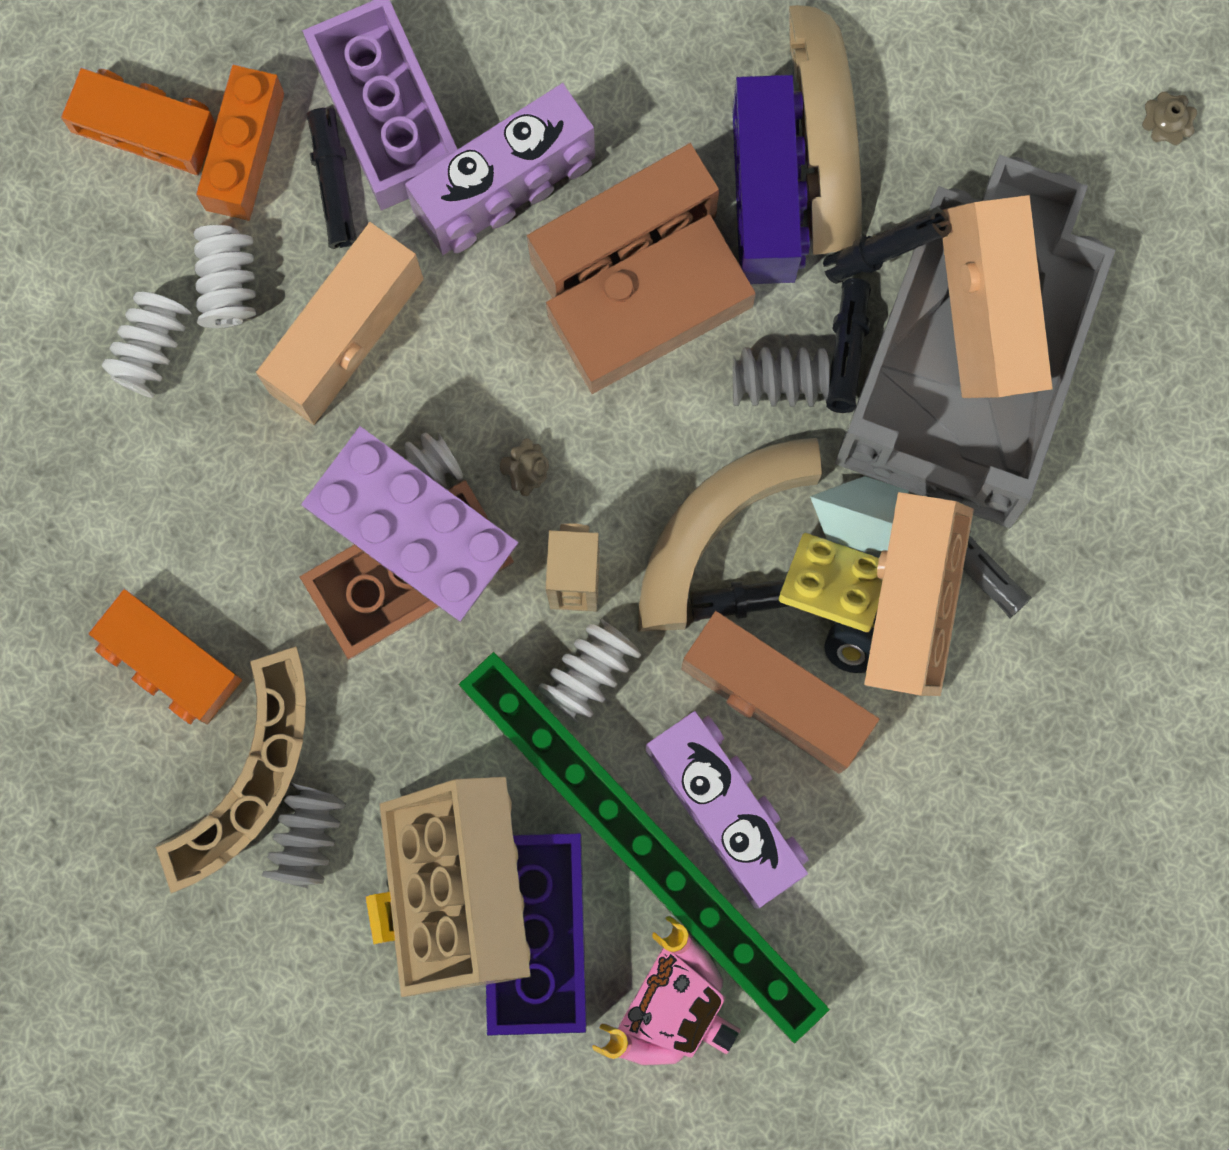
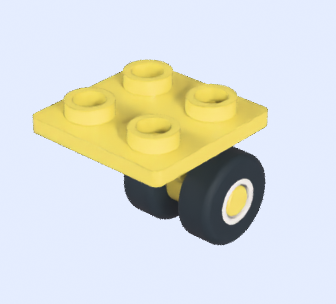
(838, 587)

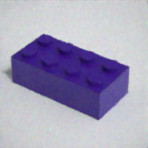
(767, 177)
(554, 929)

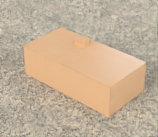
(996, 299)
(341, 323)
(918, 594)

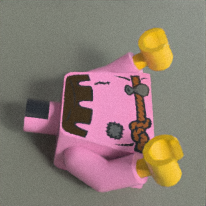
(673, 1007)

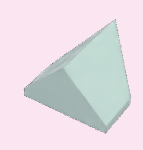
(858, 514)

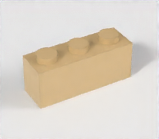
(573, 568)

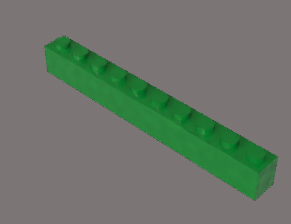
(644, 848)

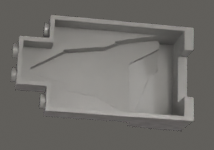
(911, 411)

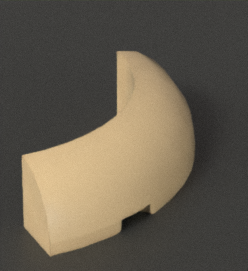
(828, 130)
(706, 513)
(259, 785)

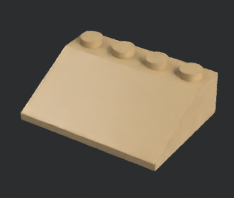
(454, 886)

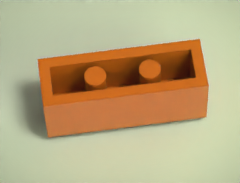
(139, 120)
(240, 142)
(163, 659)

